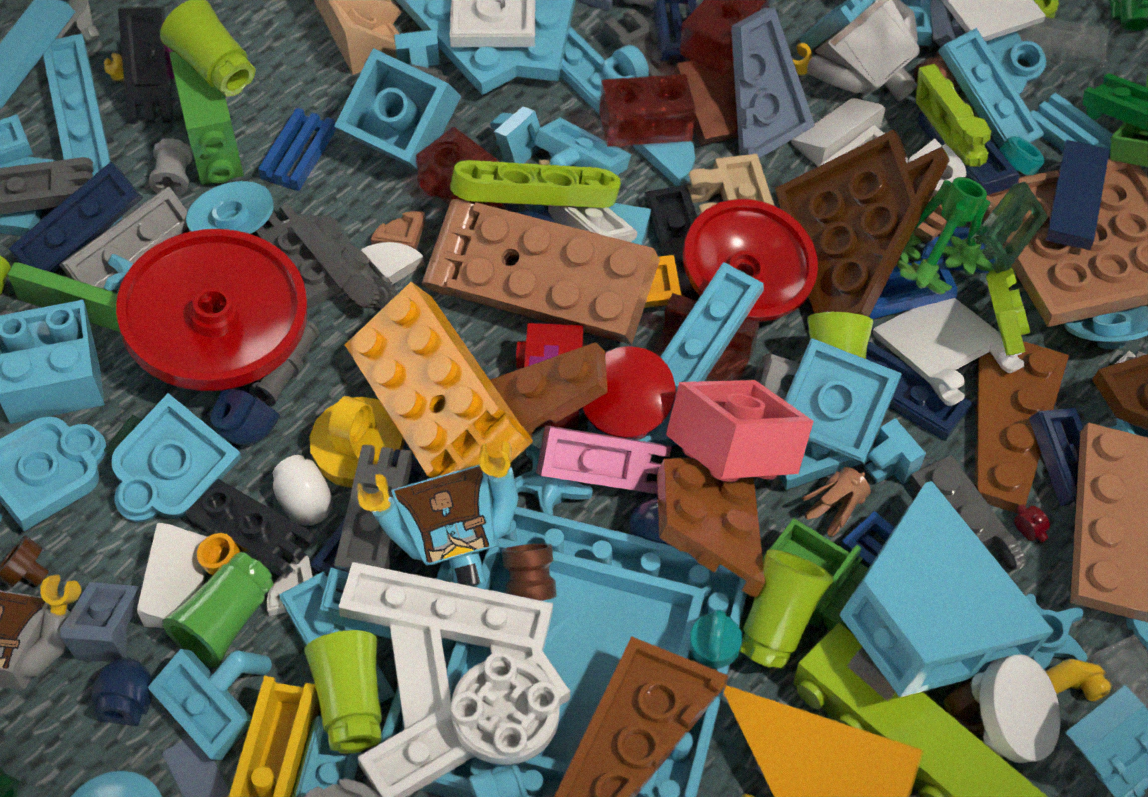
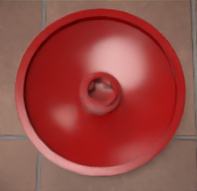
(212, 309)

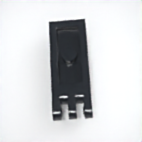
(145, 63)
(252, 526)

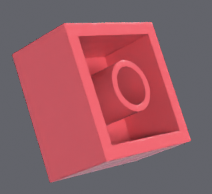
(738, 429)

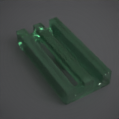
(1006, 219)

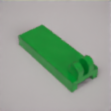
(1119, 100)

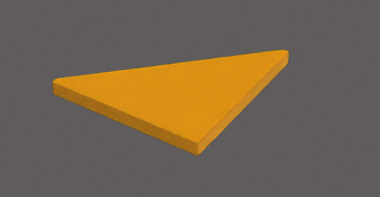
(821, 756)

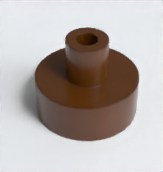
(22, 563)

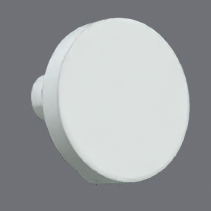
(1018, 709)
(505, 710)

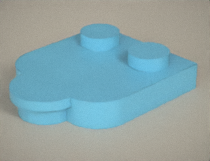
(168, 463)
(47, 468)

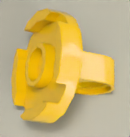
(344, 430)

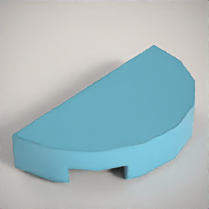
(671, 159)

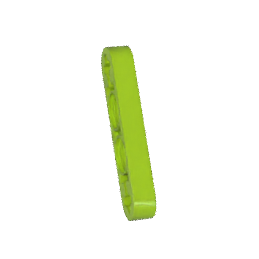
(535, 184)

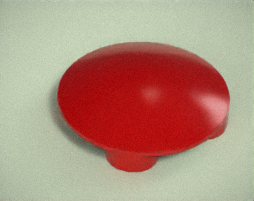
(637, 395)

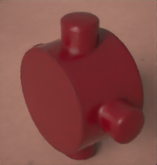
(1032, 523)

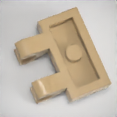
(732, 177)

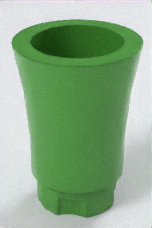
(219, 609)

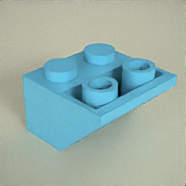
(48, 362)

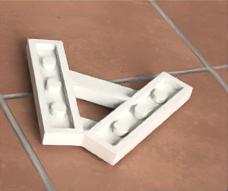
(420, 615)

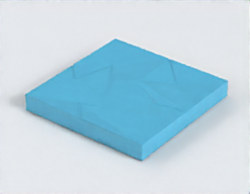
(606, 593)

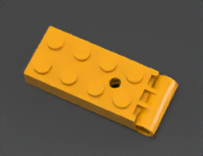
(433, 386)

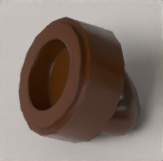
(962, 706)

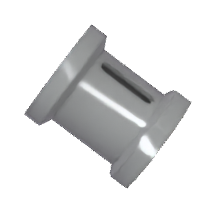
(171, 164)

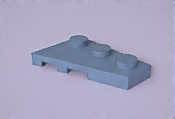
(766, 86)

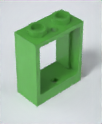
(207, 125)

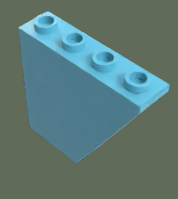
(939, 602)

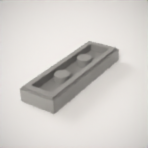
(129, 238)

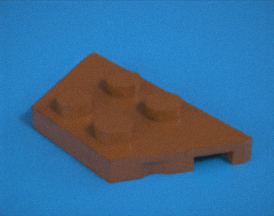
(711, 519)

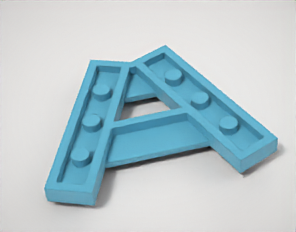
(497, 65)

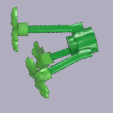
(961, 202)

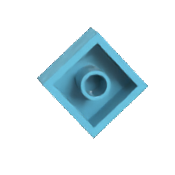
(397, 108)

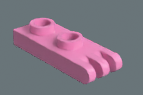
(599, 459)

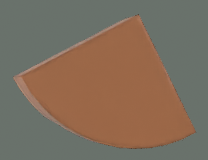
(403, 230)

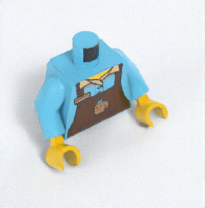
(450, 514)

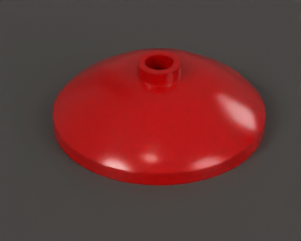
(759, 243)

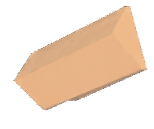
(361, 27)

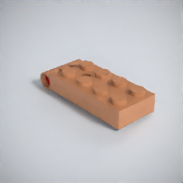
(560, 271)

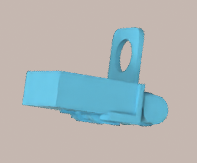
(1116, 743)

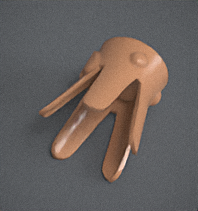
(845, 487)

